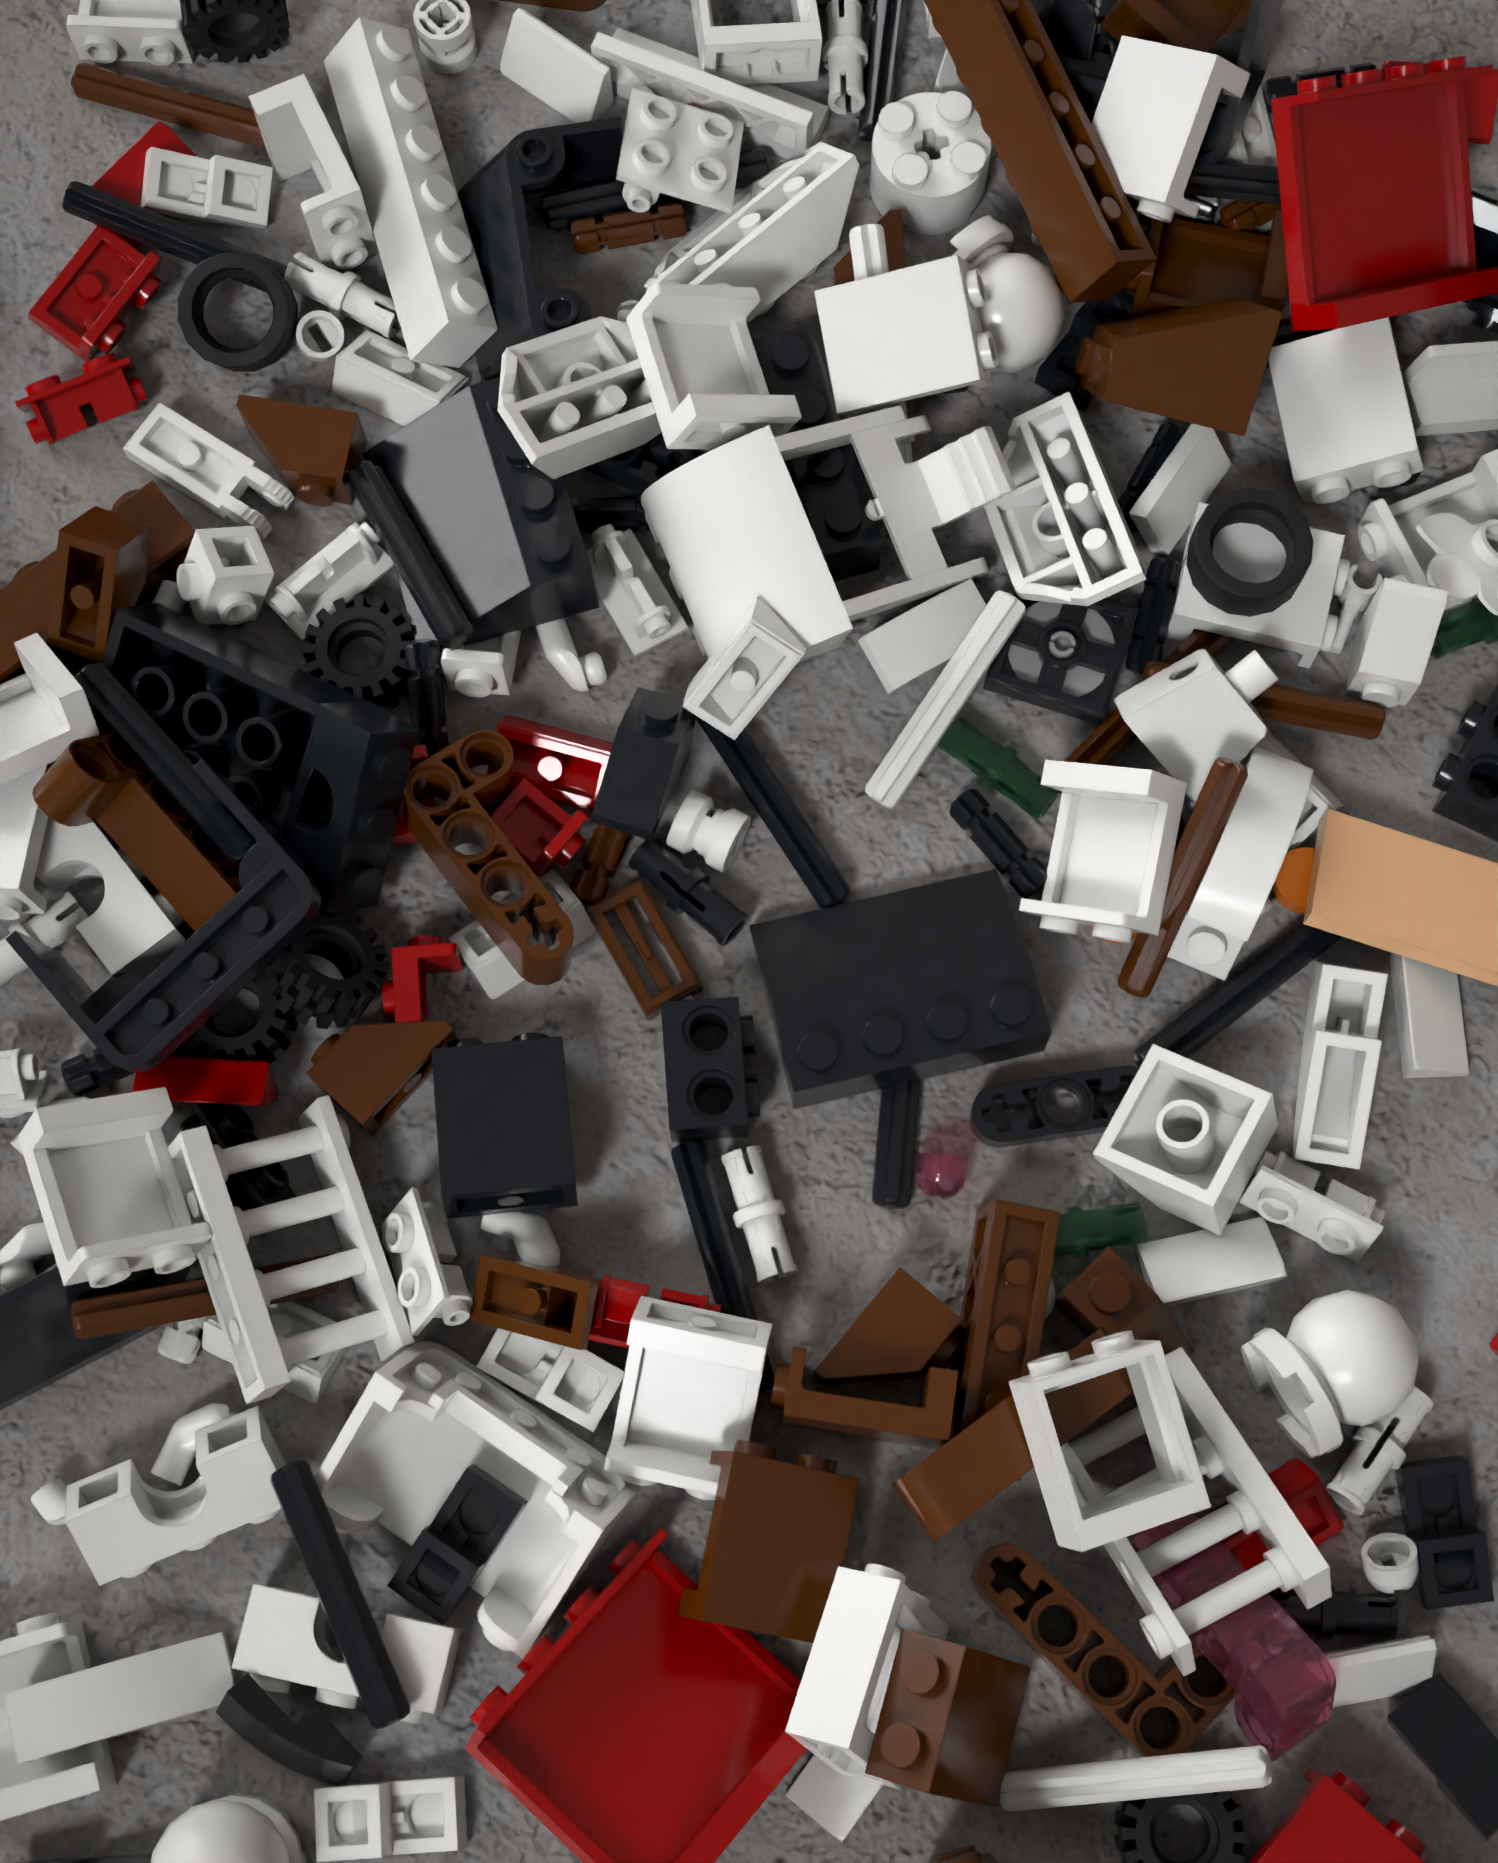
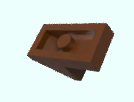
(535, 1300)

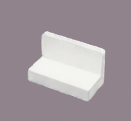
(1454, 388)

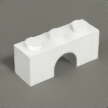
(130, 926)
(130, 1525)
(287, 1643)

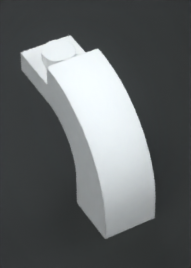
(1243, 864)

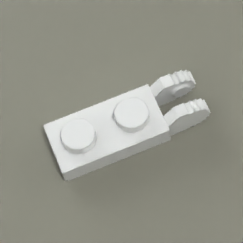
(204, 468)

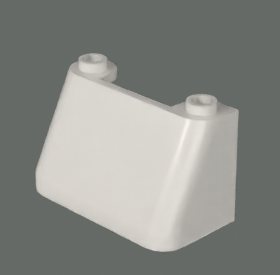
(415, 1437)

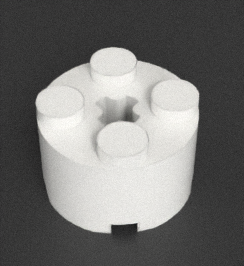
(929, 161)

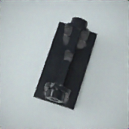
(229, 1127)

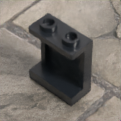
(503, 1126)

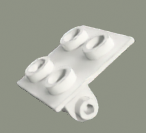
(677, 153)

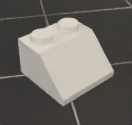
(1188, 1137)

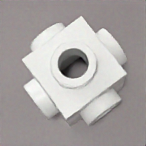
(225, 575)

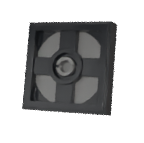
(1064, 657)

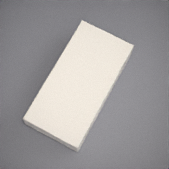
(1178, 487)

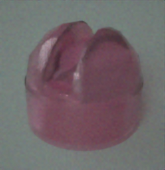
(940, 1174)

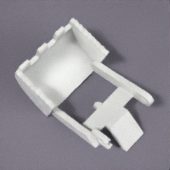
(743, 535)

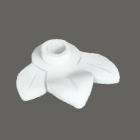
(1464, 558)

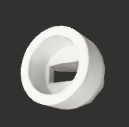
(330, 329)
(1403, 1557)

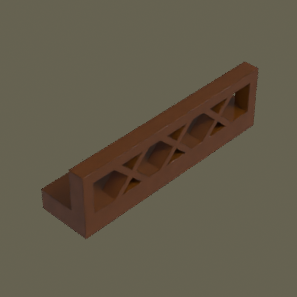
(1002, 1304)

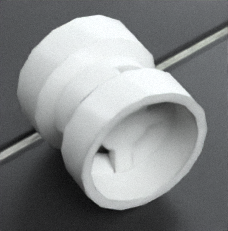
(445, 35)
(709, 831)

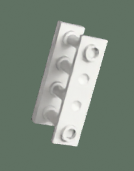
(244, 1294)
(1250, 1507)

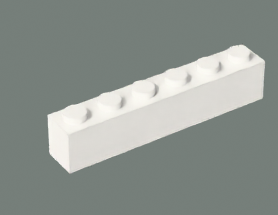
(409, 194)

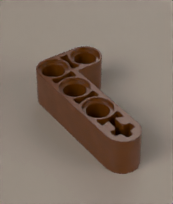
(109, 785)
(495, 868)
(995, 1451)
(1089, 1641)

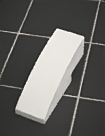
(1338, 1064)
(119, 1697)

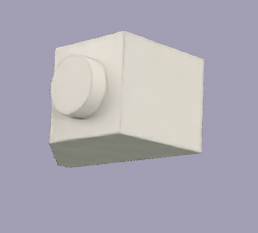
(1394, 642)

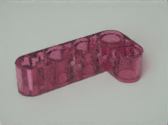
(1273, 1665)

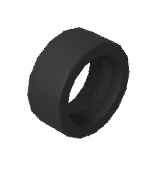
(191, 312)
(1272, 514)

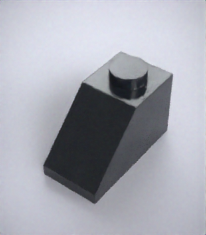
(644, 764)

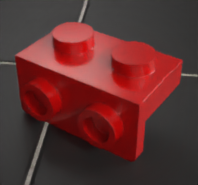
(96, 292)

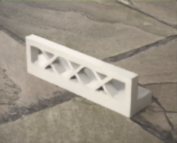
(771, 116)

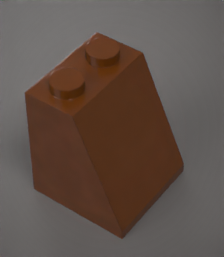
(1184, 362)

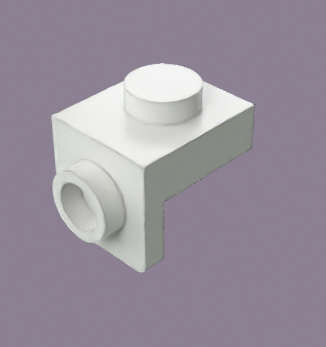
(482, 666)

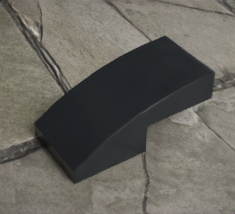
(1058, 371)
(1443, 1526)
(457, 1544)
(308, 1747)
(1454, 1749)

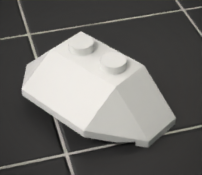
(774, 232)
(576, 396)
(1063, 522)

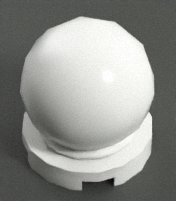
(1021, 295)
(1341, 1364)
(231, 1831)

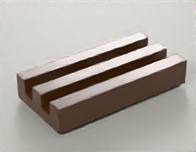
(668, 993)

